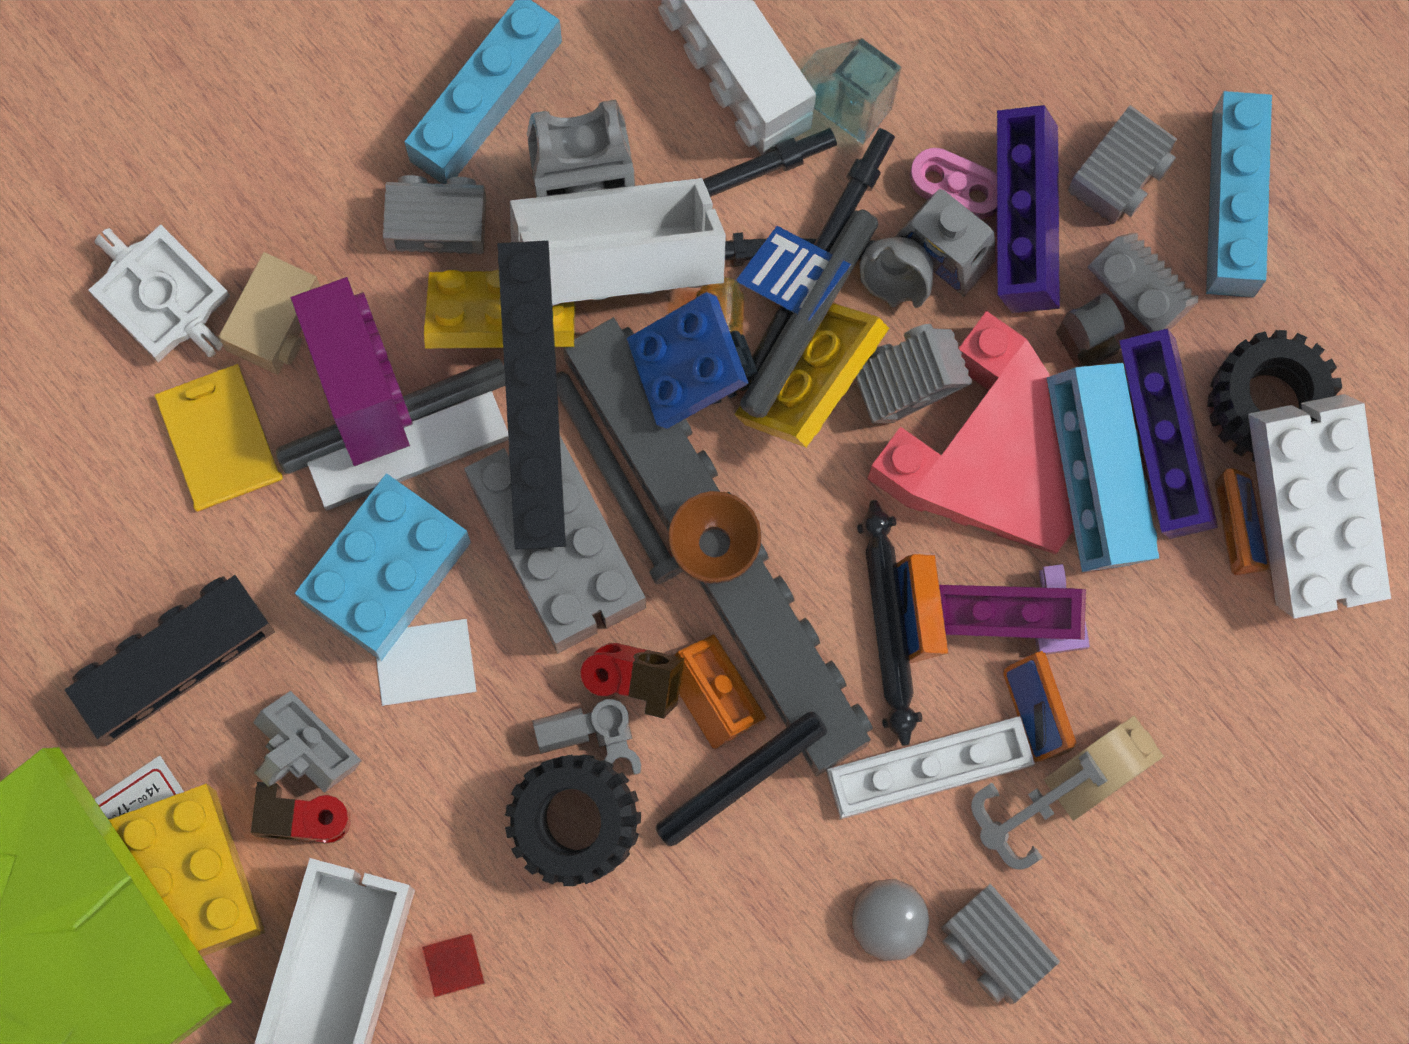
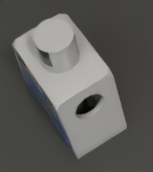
(952, 240)

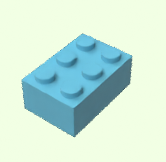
(383, 567)

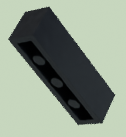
(169, 659)

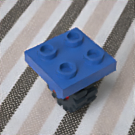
(690, 360)

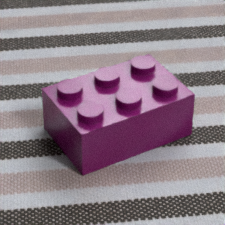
(353, 370)

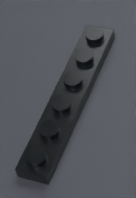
(531, 394)

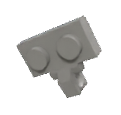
(302, 745)

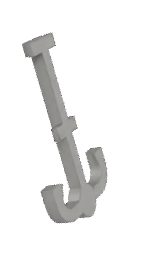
(995, 834)

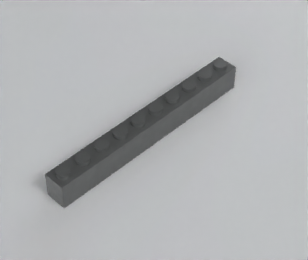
(750, 606)

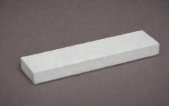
(432, 441)
(930, 767)

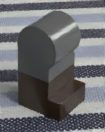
(1091, 330)

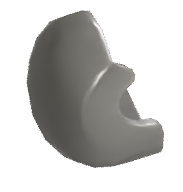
(897, 271)
(890, 920)

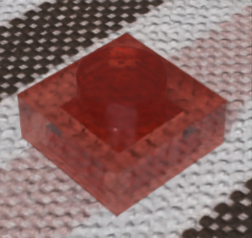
(453, 965)

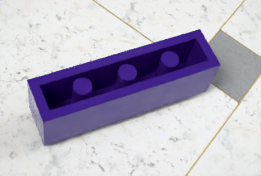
(1028, 209)
(1168, 434)

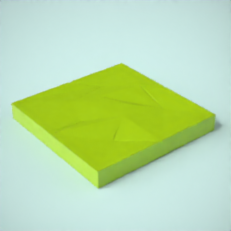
(83, 928)

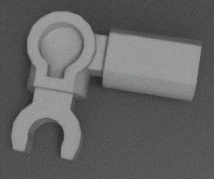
(572, 728)

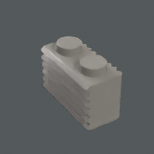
(1122, 165)
(434, 215)
(1143, 283)
(912, 374)
(999, 946)

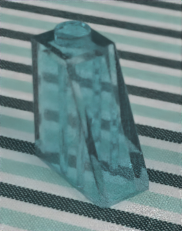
(853, 86)

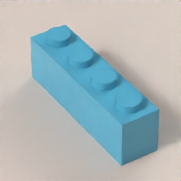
(484, 90)
(1239, 194)
(1102, 467)

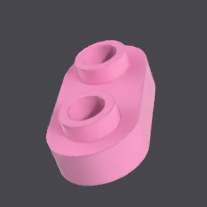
(958, 180)

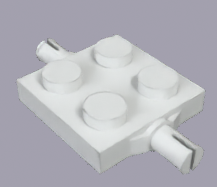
(159, 292)

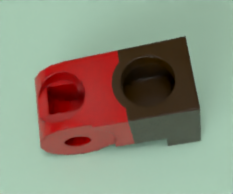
(635, 674)
(318, 820)

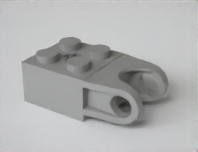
(580, 151)

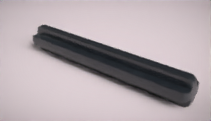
(741, 778)

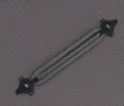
(889, 623)

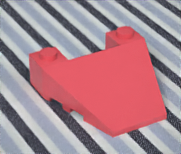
(1005, 459)

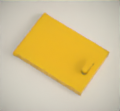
(217, 437)

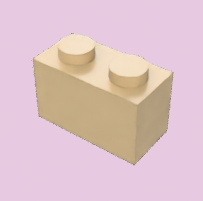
(264, 321)

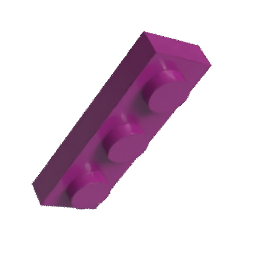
(1014, 611)

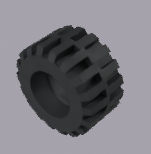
(1271, 356)
(531, 828)

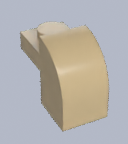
(1118, 754)

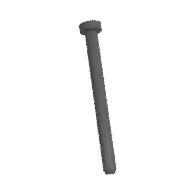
(664, 565)

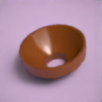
(717, 512)

